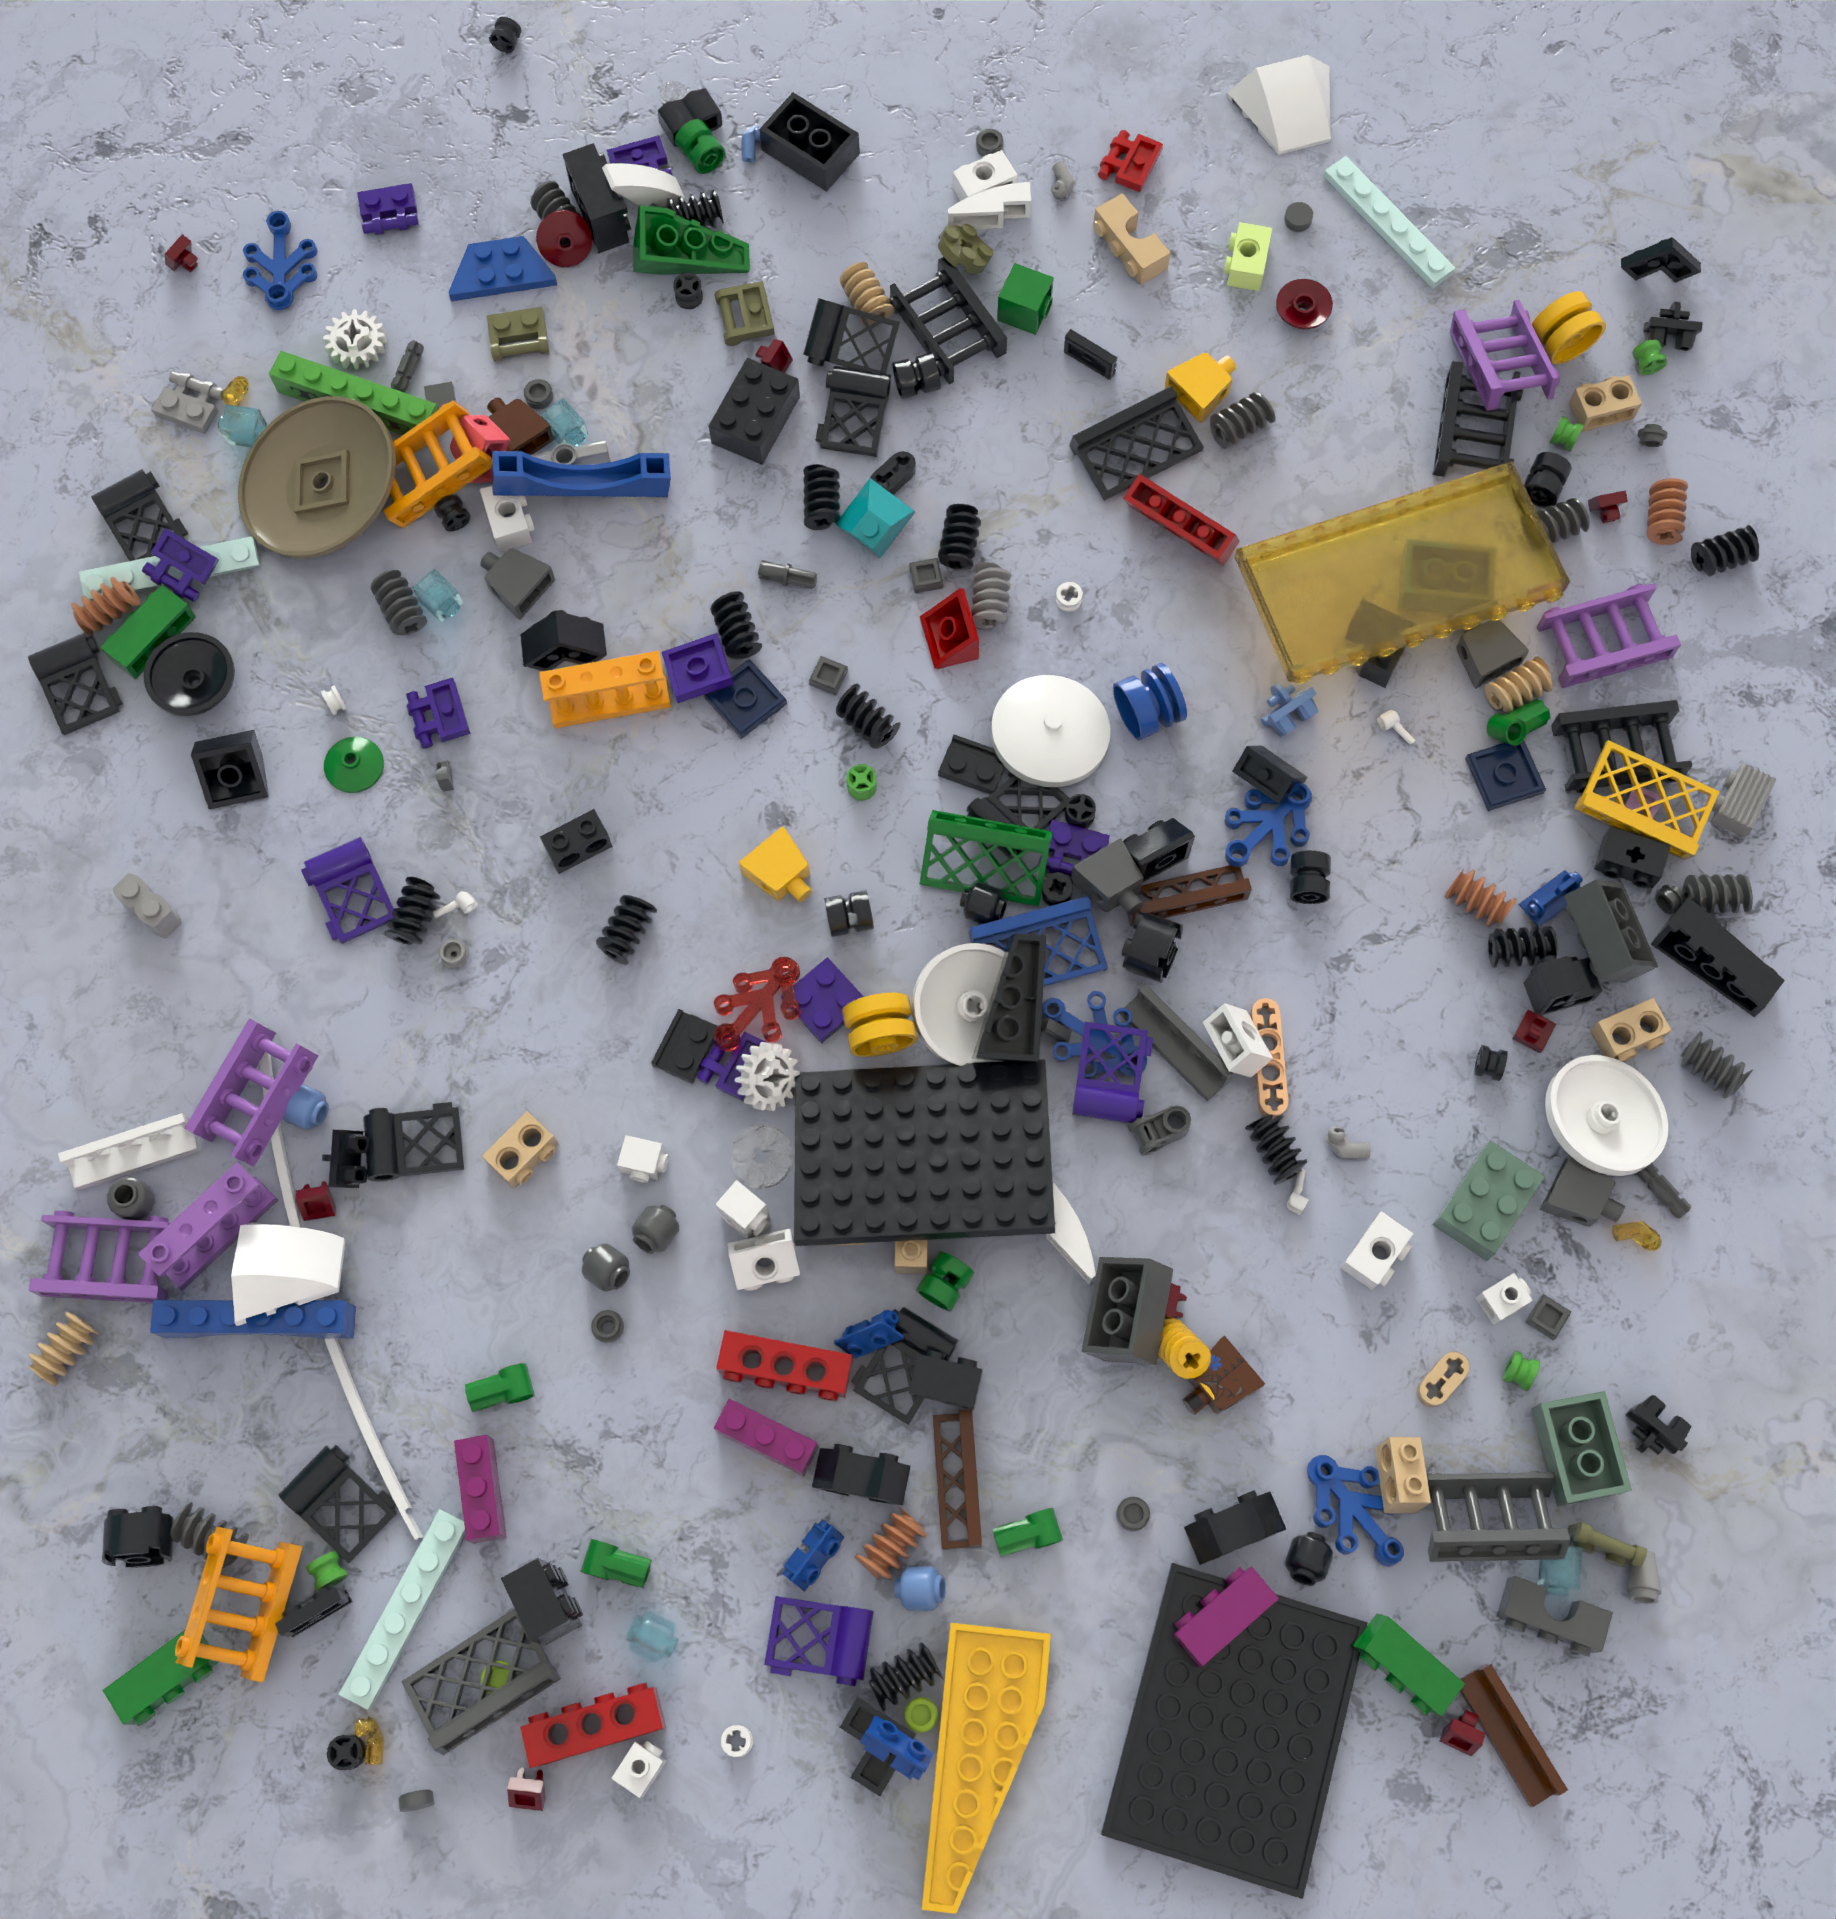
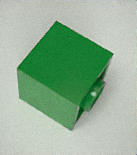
(1025, 299)

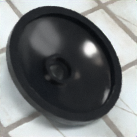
(179, 663)

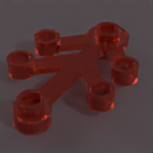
(758, 1000)

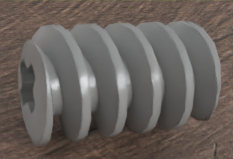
(990, 595)

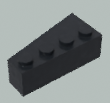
(1717, 958)
(1015, 1008)

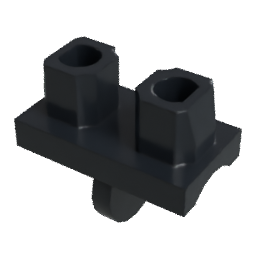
(1684, 330)
(346, 1159)
(1656, 1433)

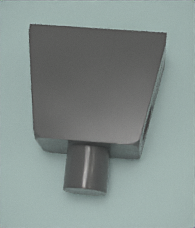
(517, 579)
(1490, 651)
(1110, 878)
(1581, 1195)

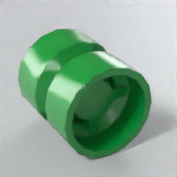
(700, 146)
(939, 1291)

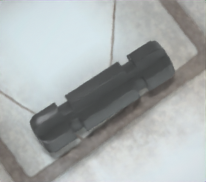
(407, 366)
(1664, 1191)

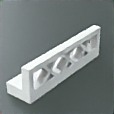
(129, 1152)

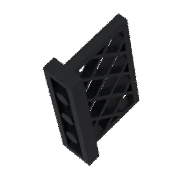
(1125, 421)

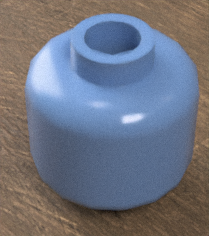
(306, 1108)
(920, 1588)

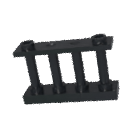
(961, 297)
(1450, 432)
(1630, 719)

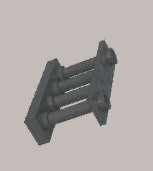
(1494, 1545)

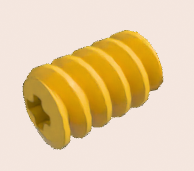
(1183, 1350)

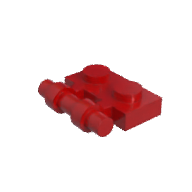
(1137, 164)

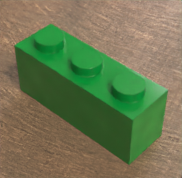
(145, 629)
(1408, 1666)
(154, 1682)

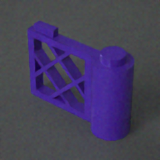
(340, 867)
(1110, 1099)
(846, 1643)

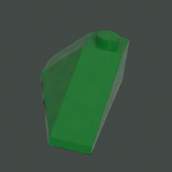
(678, 246)

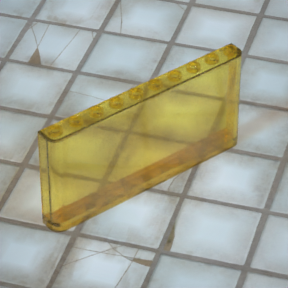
(1402, 572)

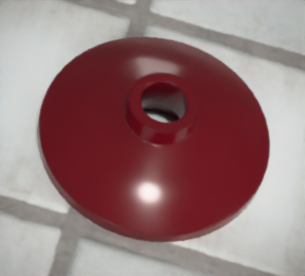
(559, 225)
(1307, 295)

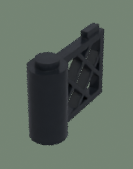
(828, 331)
(857, 388)
(132, 497)
(67, 661)
(994, 810)
(386, 1150)
(918, 1337)
(322, 1480)

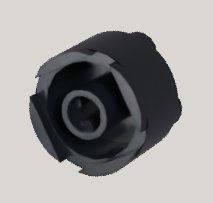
(1152, 946)
(137, 1537)

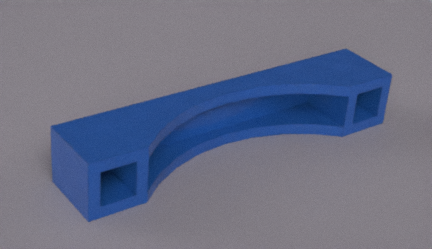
(524, 475)
(216, 1317)

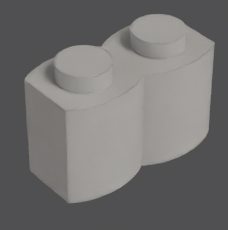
(147, 905)

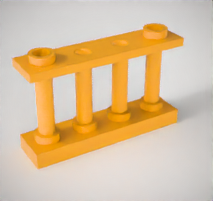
(449, 477)
(605, 689)
(262, 1627)

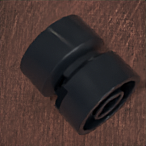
(916, 375)
(1547, 478)
(1310, 875)
(838, 909)

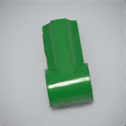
(1518, 723)
(509, 1386)
(1035, 1531)
(608, 1562)

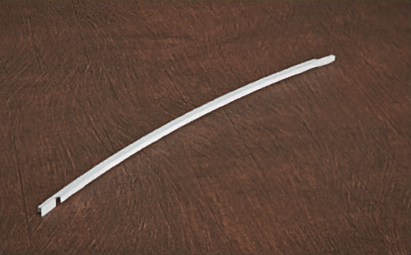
(333, 1344)

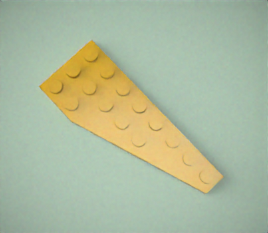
(987, 1718)

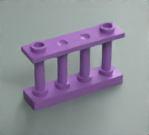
(1484, 370)
(1604, 662)
(231, 1080)
(208, 1226)
(84, 1285)

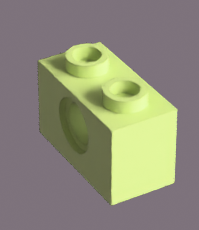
(1252, 242)

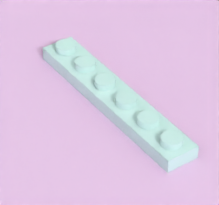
(1389, 222)
(232, 557)
(404, 1610)

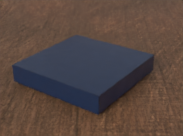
(748, 700)
(1505, 774)

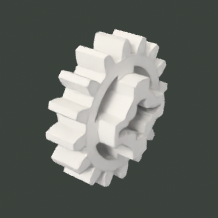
(357, 337)
(767, 1076)

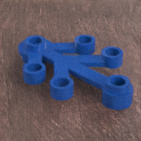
(280, 265)
(1270, 821)
(1097, 1039)
(1351, 1506)

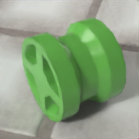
(1649, 357)
(1566, 434)
(861, 775)
(1521, 1370)
(327, 1571)

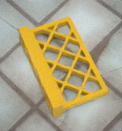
(1629, 820)

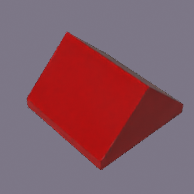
(951, 631)

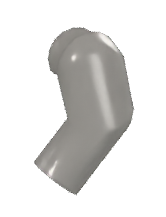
(1065, 181)
(1343, 1147)

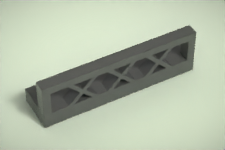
(1178, 1043)

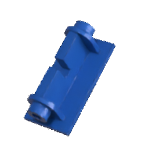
(1550, 898)
(870, 1336)
(805, 1568)
(910, 1754)

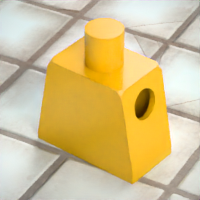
(1201, 383)
(778, 867)

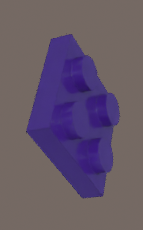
(697, 668)
(822, 999)

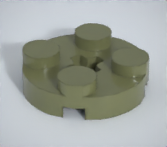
(964, 247)

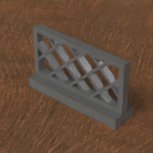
(488, 1708)

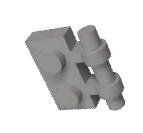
(185, 409)

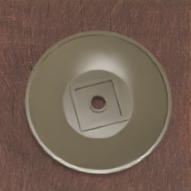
(292, 458)

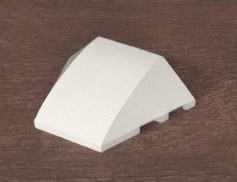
(1287, 103)
(283, 1267)

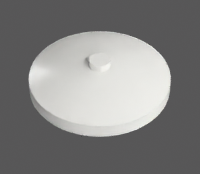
(1050, 731)
(954, 999)
(1606, 1115)

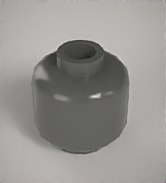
(130, 1198)
(655, 1229)
(605, 1267)

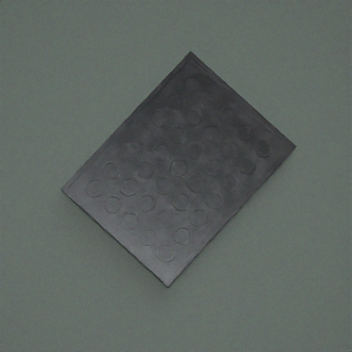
(922, 1153)
(1241, 1752)

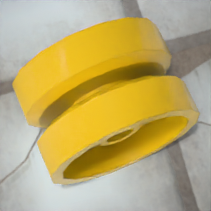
(1568, 327)
(879, 1024)

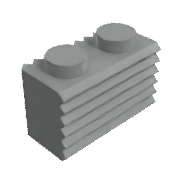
(1743, 799)

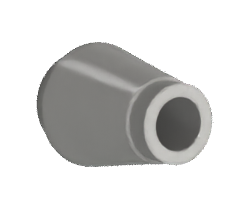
(1644, 1581)

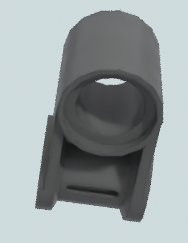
(1159, 1130)

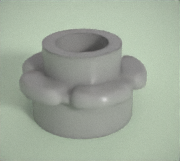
(448, 948)

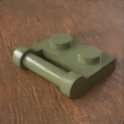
(754, 312)
(515, 327)
(1616, 1551)

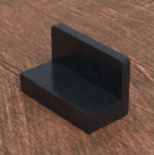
(1268, 773)

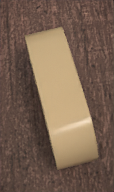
(1437, 1374)

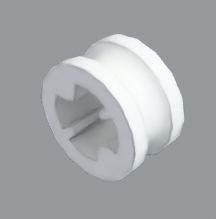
(1075, 602)
(333, 700)
(728, 1748)

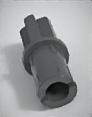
(787, 575)

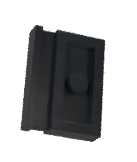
(972, 765)
(685, 1046)
(301, 1618)

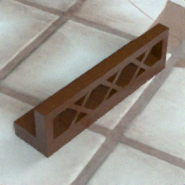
(1194, 900)
(969, 1478)
(1511, 1736)

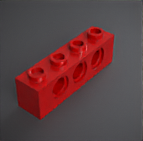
(1181, 519)
(738, 1346)
(538, 1733)

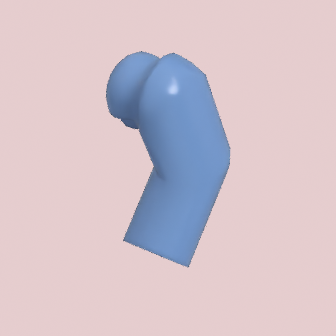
(748, 143)

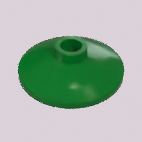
(361, 773)

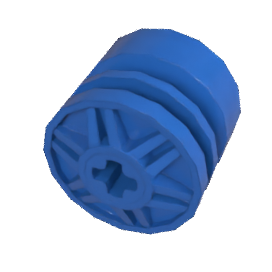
(1149, 701)

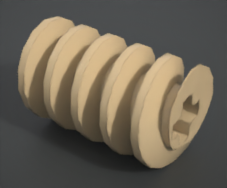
(865, 291)
(1519, 685)
(61, 1348)

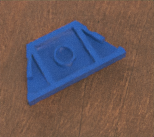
(499, 269)

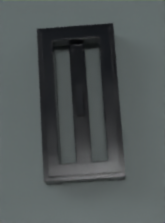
(1090, 354)

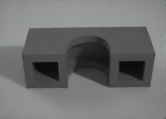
(1582, 1628)

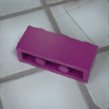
(766, 1437)
(480, 1489)
(1224, 1615)

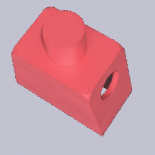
(484, 435)

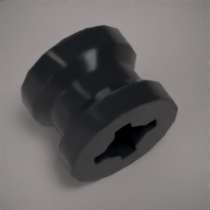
(505, 34)
(688, 283)
(452, 513)
(1081, 805)
(1056, 895)
(1490, 1062)
(340, 1751)

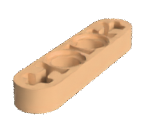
(1277, 1061)

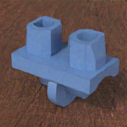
(1280, 717)

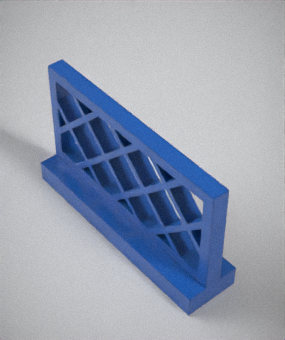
(1048, 918)

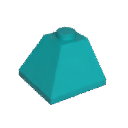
(875, 518)

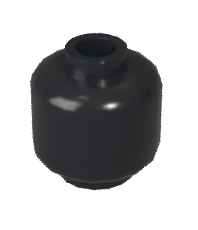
(983, 903)
(1309, 1558)

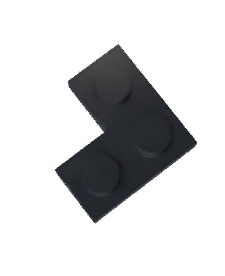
(1665, 256)

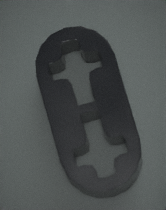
(890, 472)

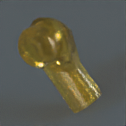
(235, 391)
(1640, 1233)
(375, 1739)

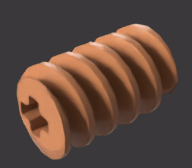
(1667, 511)
(105, 606)
(1480, 898)
(891, 1545)

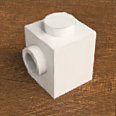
(642, 1159)
(1504, 1298)
(640, 1768)

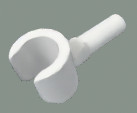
(1391, 719)
(462, 900)
(1296, 1201)

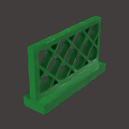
(986, 832)

